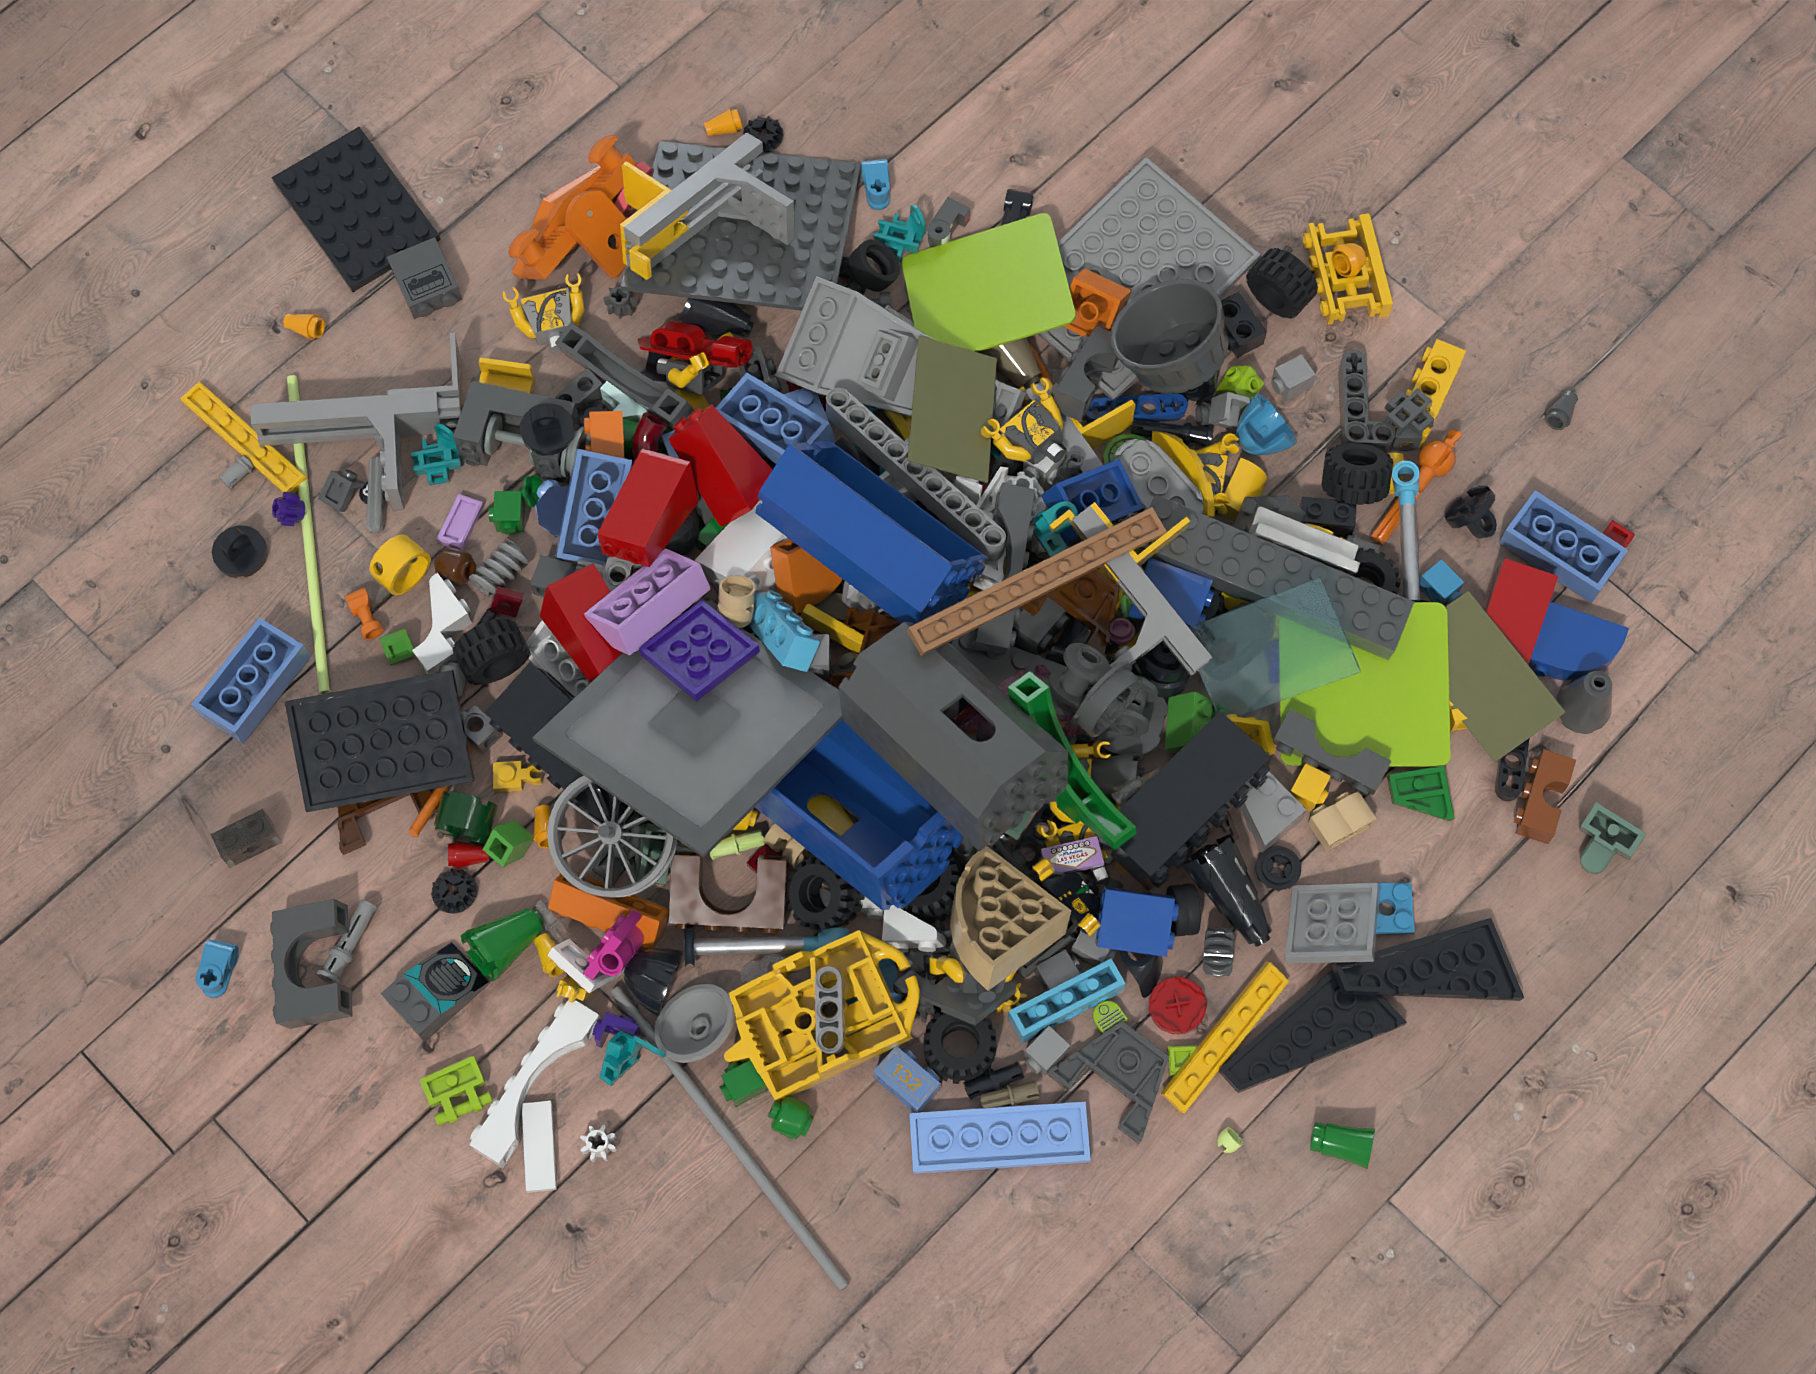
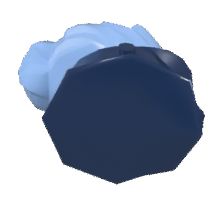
(551, 505)

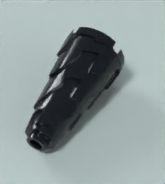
(1225, 880)

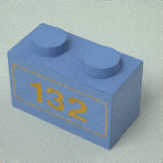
(907, 1079)

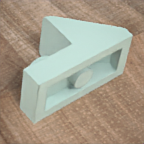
(618, 401)

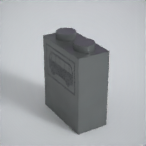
(424, 278)

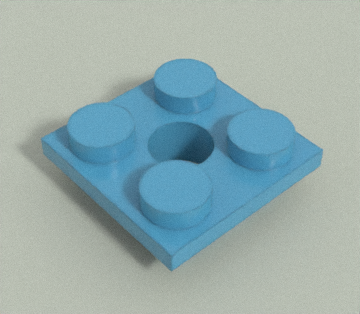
(1400, 899)

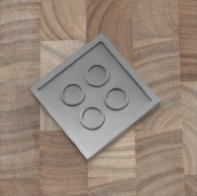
(1332, 923)

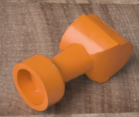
(360, 606)

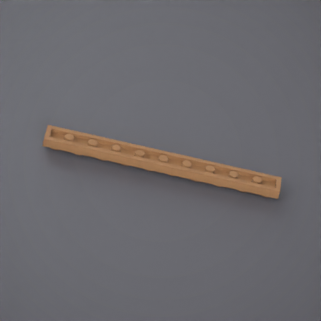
(1036, 581)

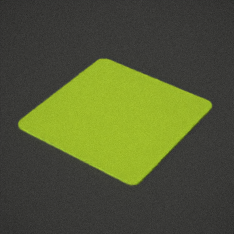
(990, 286)
(1390, 705)

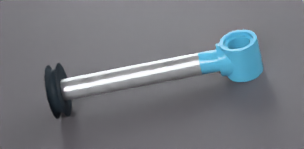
(1408, 527)
(756, 945)

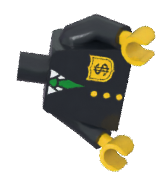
(1074, 894)

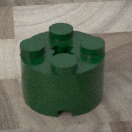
(465, 816)

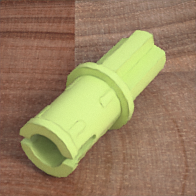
(738, 843)

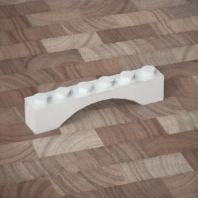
(500, 1132)

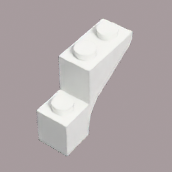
(448, 619)
(904, 929)

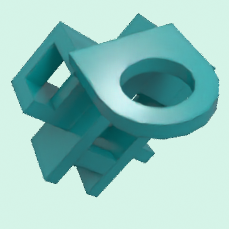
(913, 229)
(445, 448)
(1052, 542)
(622, 1055)

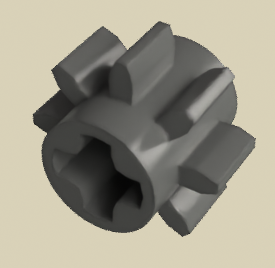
(620, 308)

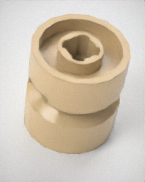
(737, 600)
(790, 848)

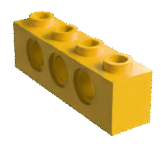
(1448, 361)

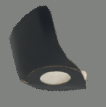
(1144, 971)

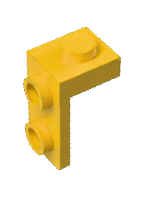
(1257, 730)

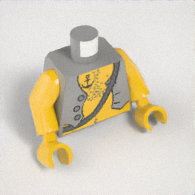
(548, 313)

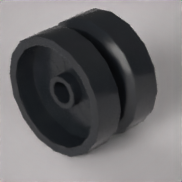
(1162, 670)

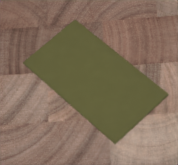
(950, 407)
(1493, 682)

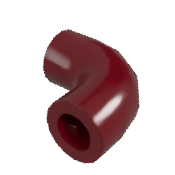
(647, 434)

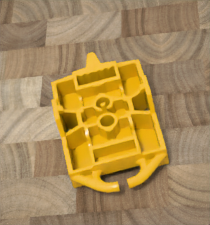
(776, 1003)

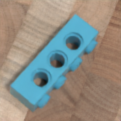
(783, 631)
(1066, 1001)

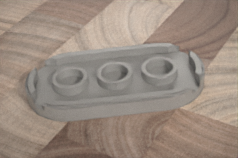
(1156, 474)

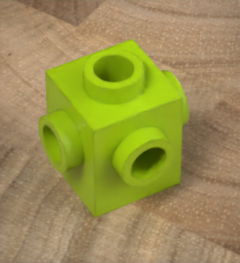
(1241, 381)

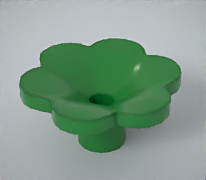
(530, 488)

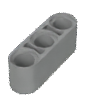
(825, 996)

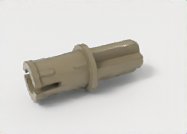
(1010, 1095)

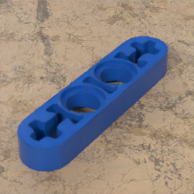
(1139, 400)

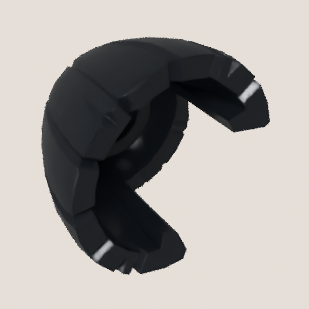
(649, 975)

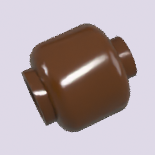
(455, 565)

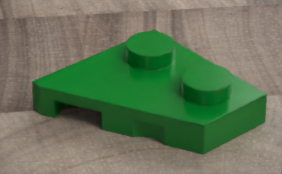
(1422, 791)

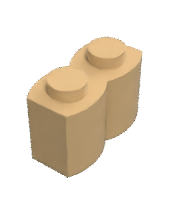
(1342, 820)

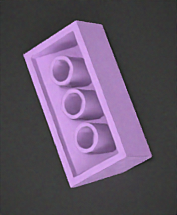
(648, 601)

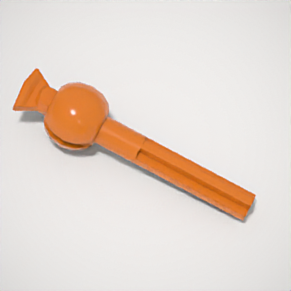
(1435, 460)

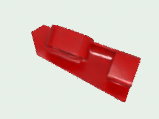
(689, 340)

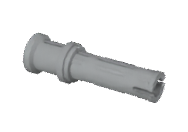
(341, 953)

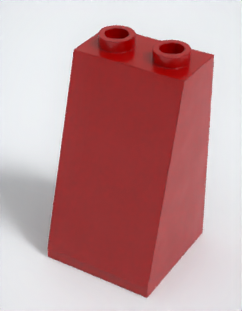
(721, 462)
(648, 508)
(1520, 603)
(564, 616)

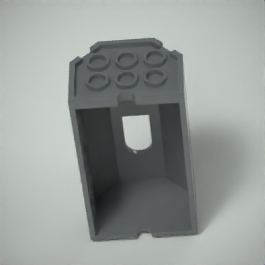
(976, 786)

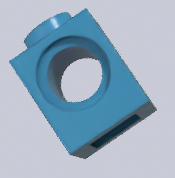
(1441, 584)

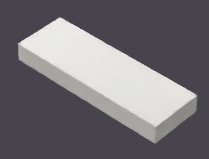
(539, 1146)

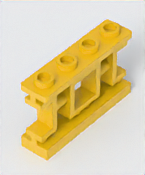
(1373, 271)

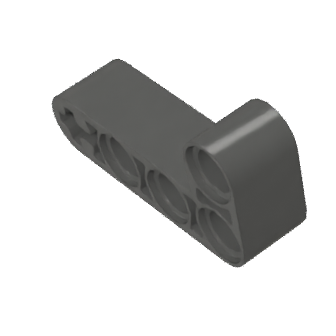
(1358, 402)

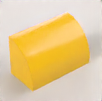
(1246, 481)

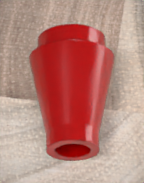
(465, 854)

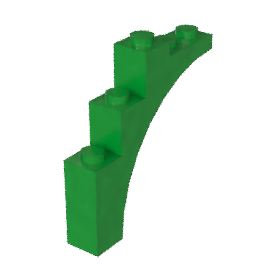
(1082, 797)

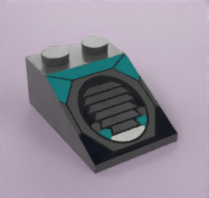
(435, 990)

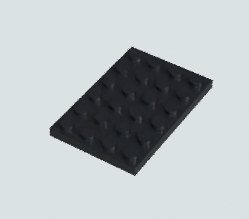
(354, 207)
(379, 741)

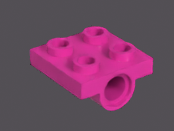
(616, 947)

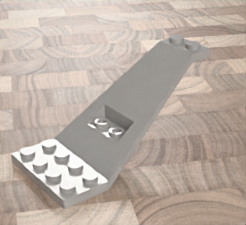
(845, 345)

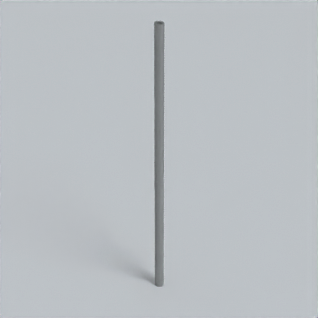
(735, 1145)

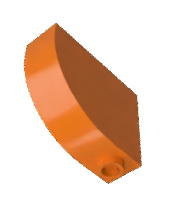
(801, 576)

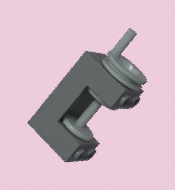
(495, 416)

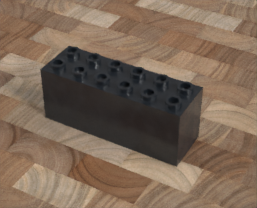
(523, 711)
(1189, 799)

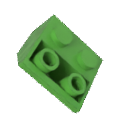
(1185, 718)

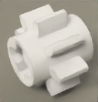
(595, 1136)

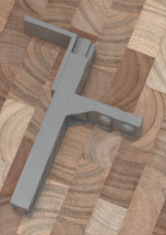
(366, 417)

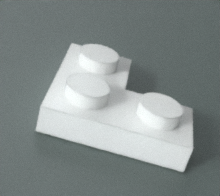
(573, 962)

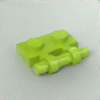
(452, 1082)

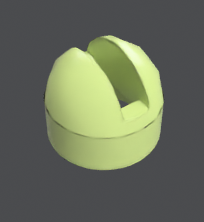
(1230, 1140)

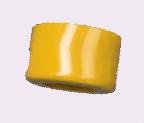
(398, 569)

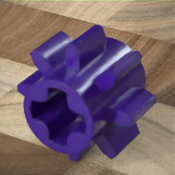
(288, 509)

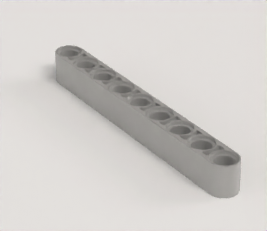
(918, 484)

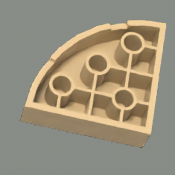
(1002, 918)

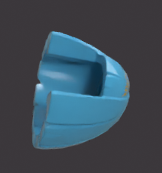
(1263, 428)

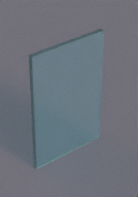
(1274, 649)

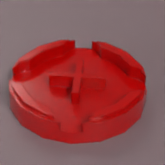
(1177, 1005)

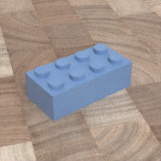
(770, 418)
(590, 495)
(1563, 546)
(251, 680)

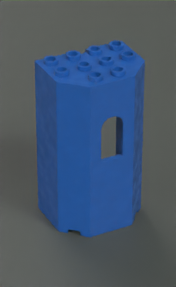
(868, 532)
(899, 836)

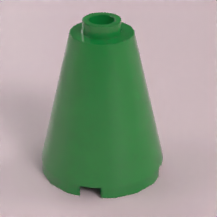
(502, 941)

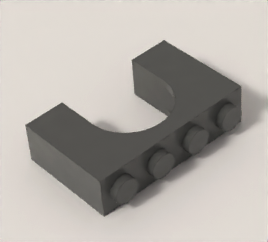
(292, 933)

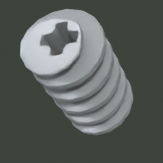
(498, 568)

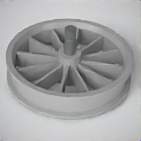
(613, 834)

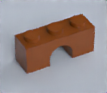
(1537, 818)

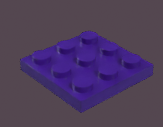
(699, 650)

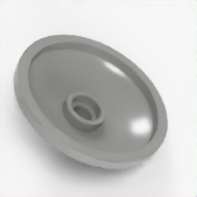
(694, 1023)

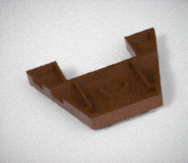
(1090, 601)
(875, 628)
(349, 831)

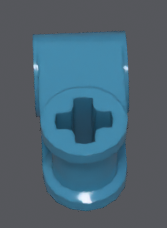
(876, 182)
(216, 962)

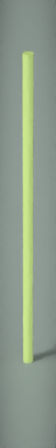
(310, 557)

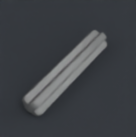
(375, 496)

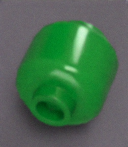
(790, 1117)

